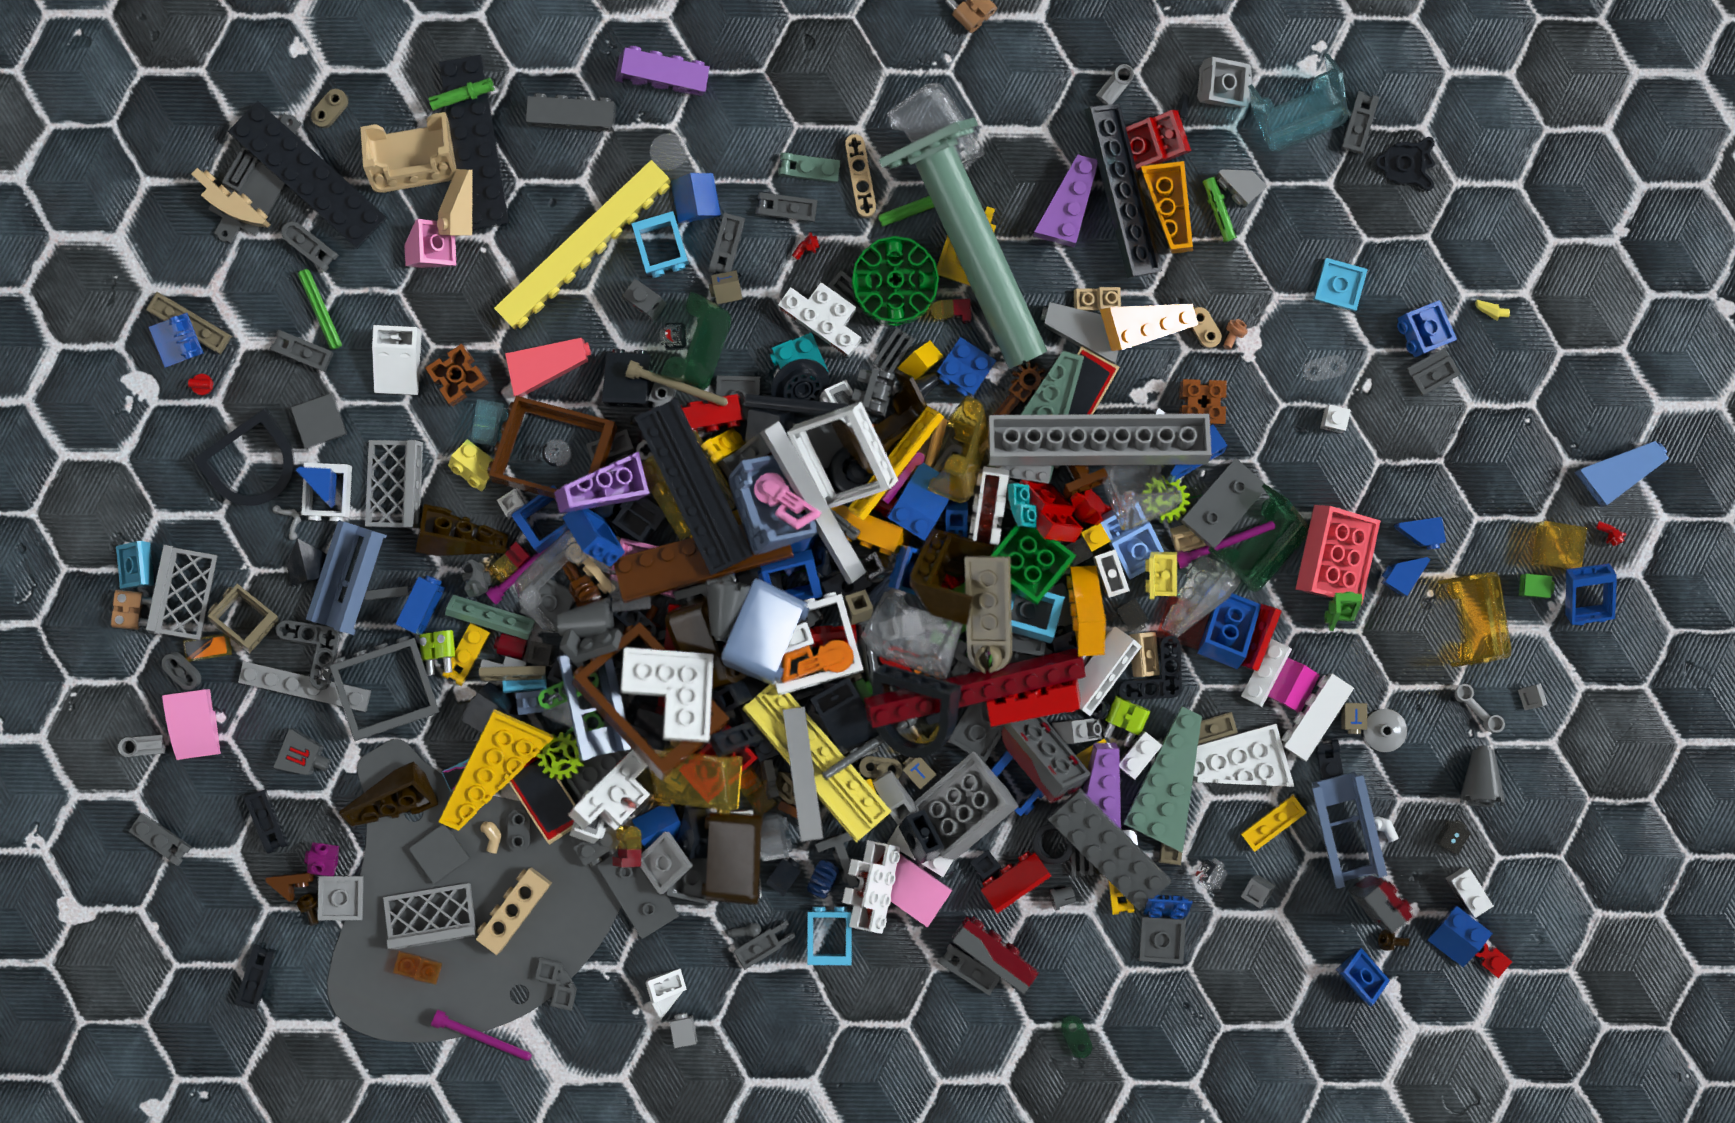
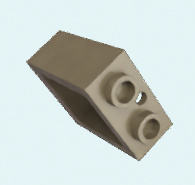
(258, 633)

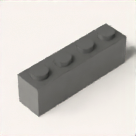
(571, 113)

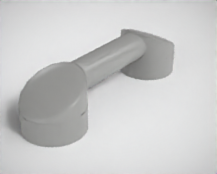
(1493, 723)

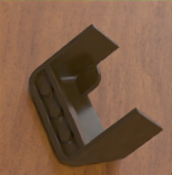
(908, 407)
(944, 555)
(691, 633)

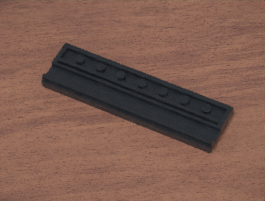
(694, 486)

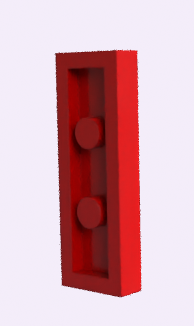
(1261, 637)

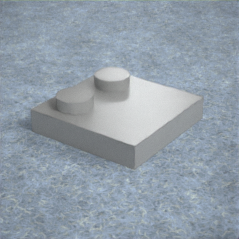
(664, 862)
(340, 897)

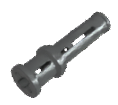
(870, 658)

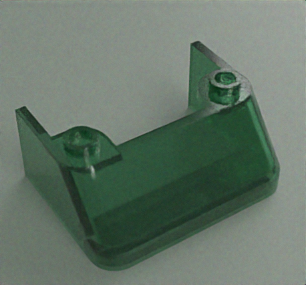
(1265, 553)

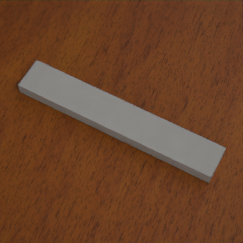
(802, 774)

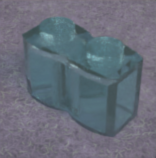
(488, 422)

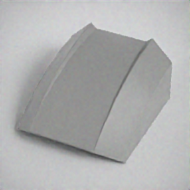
(1224, 82)

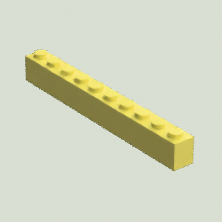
(583, 245)

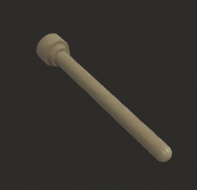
(636, 371)

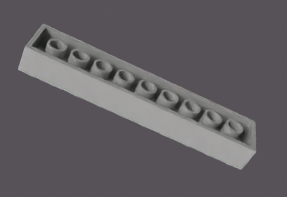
(1099, 439)

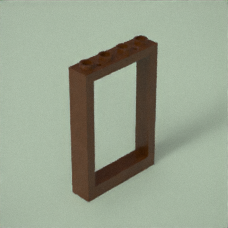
(681, 752)

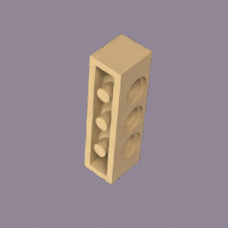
(497, 941)

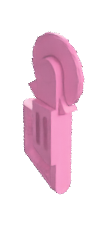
(773, 491)

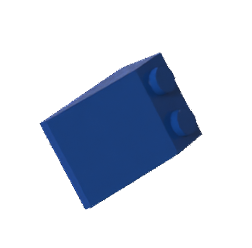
(916, 506)
(1230, 631)

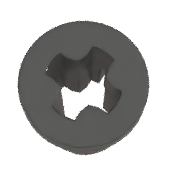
(1062, 897)

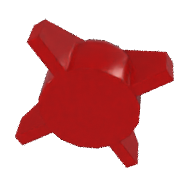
(1089, 507)

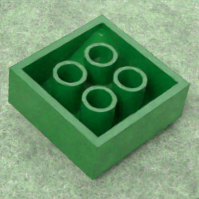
(1033, 562)

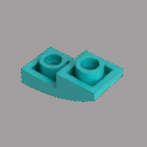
(1020, 505)

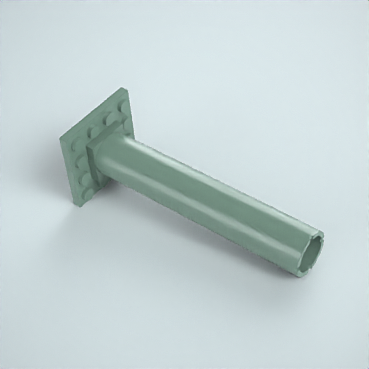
(973, 239)

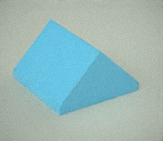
(135, 565)

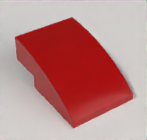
(1157, 139)
(1053, 512)

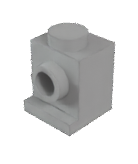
(658, 401)

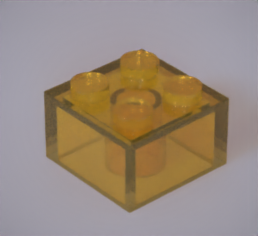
(1559, 545)

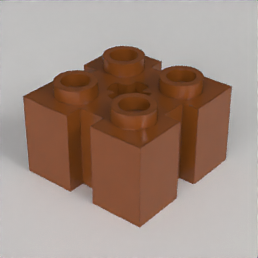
(443, 373)
(1212, 392)

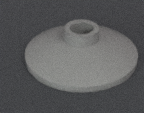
(1377, 722)

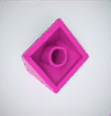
(1293, 685)

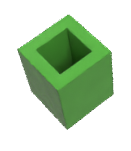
(1536, 586)

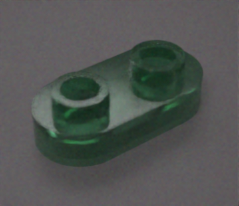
(1077, 1036)

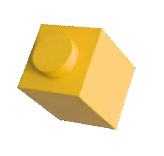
(1095, 537)

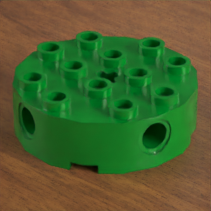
(911, 266)

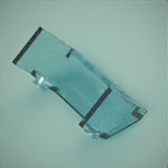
(1303, 116)

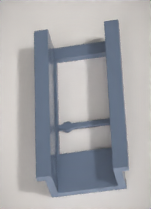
(324, 604)
(599, 740)
(1339, 790)

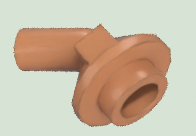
(1236, 329)

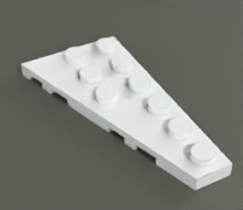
(1245, 759)

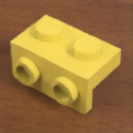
(471, 464)
(1162, 574)

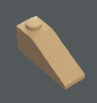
(456, 208)

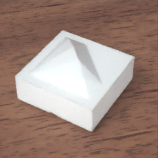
(510, 502)

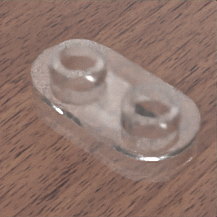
(1323, 368)

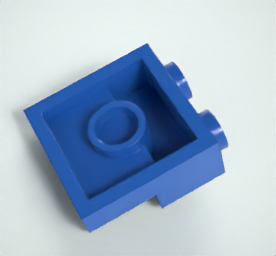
(1426, 329)
(965, 367)

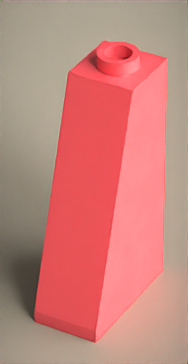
(542, 364)

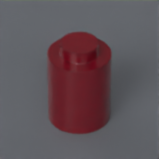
(511, 646)

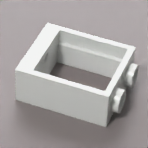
(307, 495)

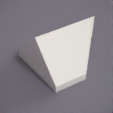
(665, 990)

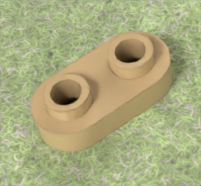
(1205, 327)

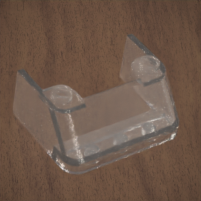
(543, 568)

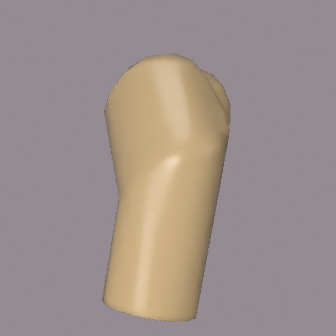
(492, 834)

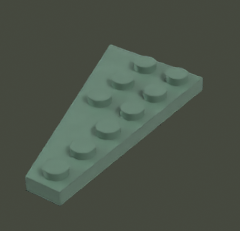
(1057, 389)
(1165, 794)

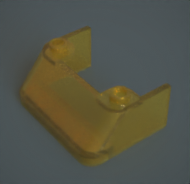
(1482, 618)

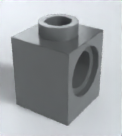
(1258, 891)

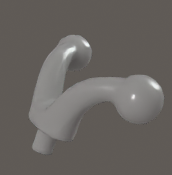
(292, 512)

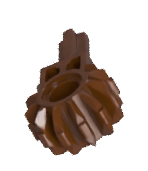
(1019, 390)
(581, 587)

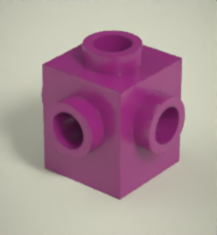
(322, 859)

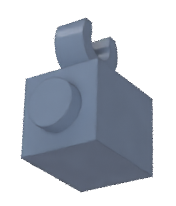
(528, 702)

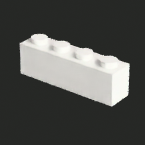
(1105, 669)
(1317, 716)

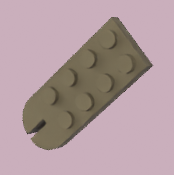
(990, 613)

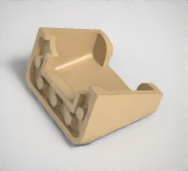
(408, 156)

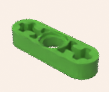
(555, 702)

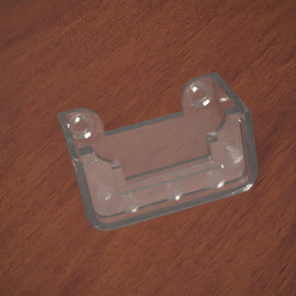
(929, 112)
(1139, 494)
(912, 636)

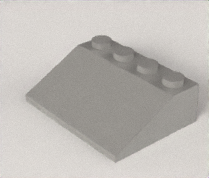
(966, 805)

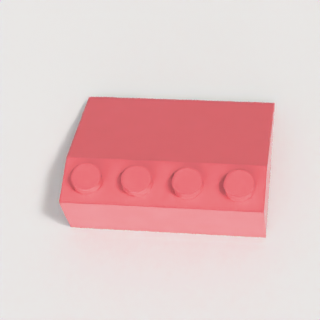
(1337, 552)

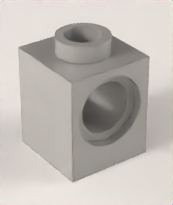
(683, 1030)

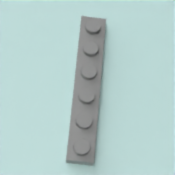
(300, 685)

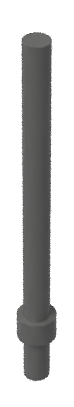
(864, 749)

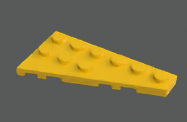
(496, 759)

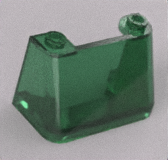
(705, 346)

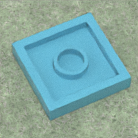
(1340, 284)

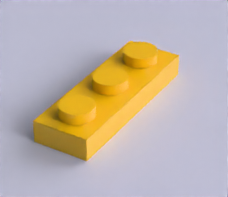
(1273, 823)

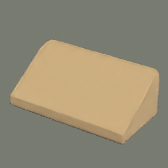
(1185, 539)
(1146, 660)

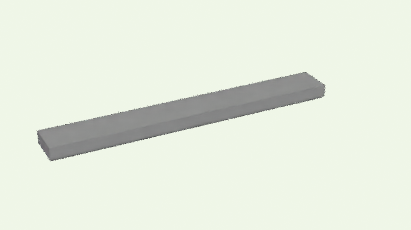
(807, 490)

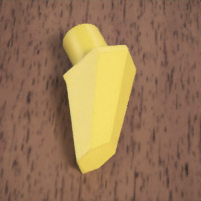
(1492, 309)

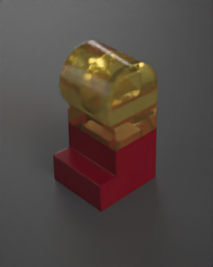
(951, 309)
(509, 562)
(628, 847)

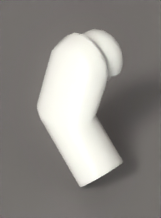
(1386, 826)

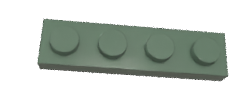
(490, 617)

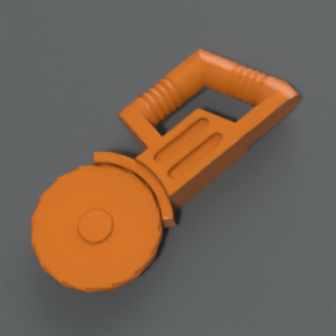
(834, 656)

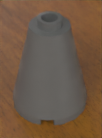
(724, 606)
(586, 620)
(1482, 780)

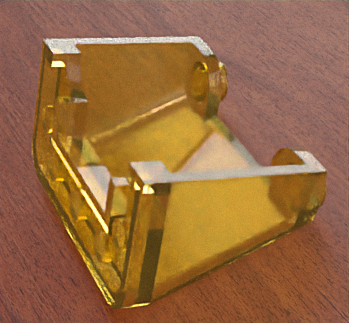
(961, 471)
(700, 782)

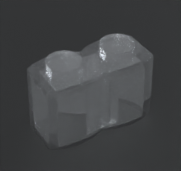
(774, 841)

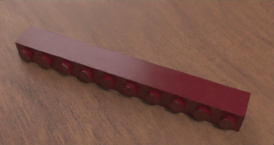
(979, 687)

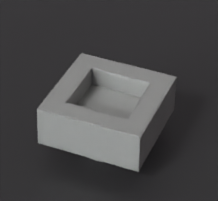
(1532, 697)

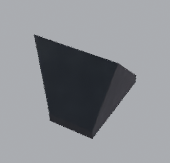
(305, 563)

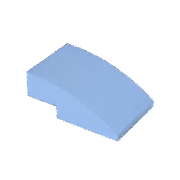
(1131, 545)

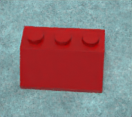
(1014, 881)

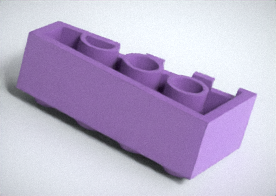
(662, 71)
(1066, 211)
(610, 485)
(1104, 781)

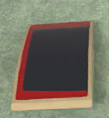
(1092, 382)
(544, 800)

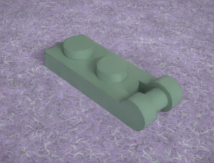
(809, 168)

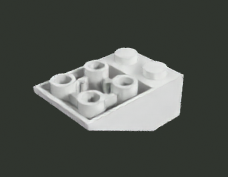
(396, 359)

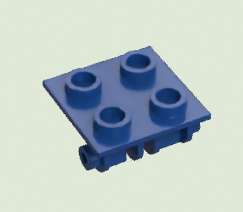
(176, 340)
(1176, 908)

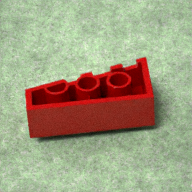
(711, 416)
(1035, 703)

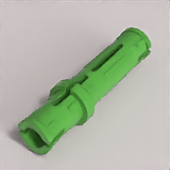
(469, 91)
(1219, 209)

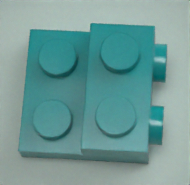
(800, 348)

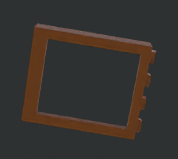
(511, 428)

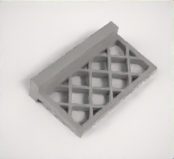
(412, 484)
(162, 590)
(435, 935)

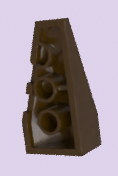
(447, 534)
(399, 792)

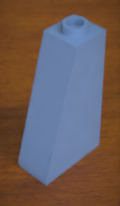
(1618, 473)

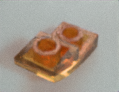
(417, 967)

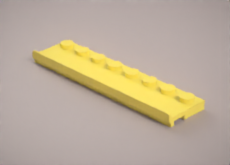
(845, 793)

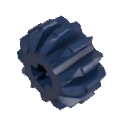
(823, 879)

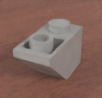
(1242, 184)
(1078, 730)
(894, 796)

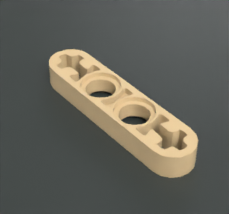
(857, 176)

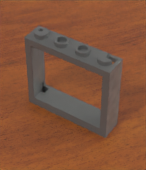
(363, 656)

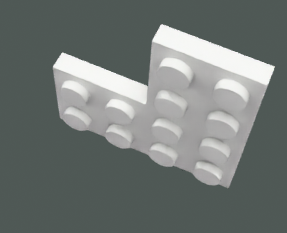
(684, 681)

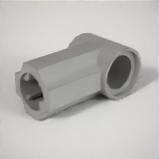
(1114, 86)
(143, 745)

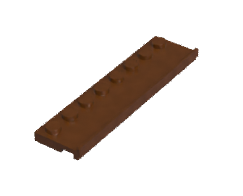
(677, 567)

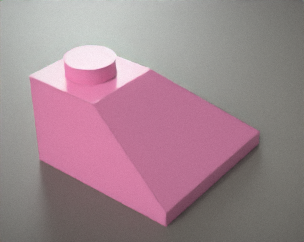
(427, 248)

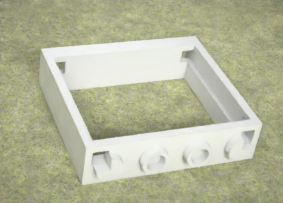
(869, 442)
(856, 667)

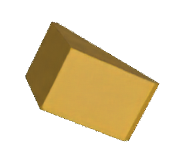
(921, 360)

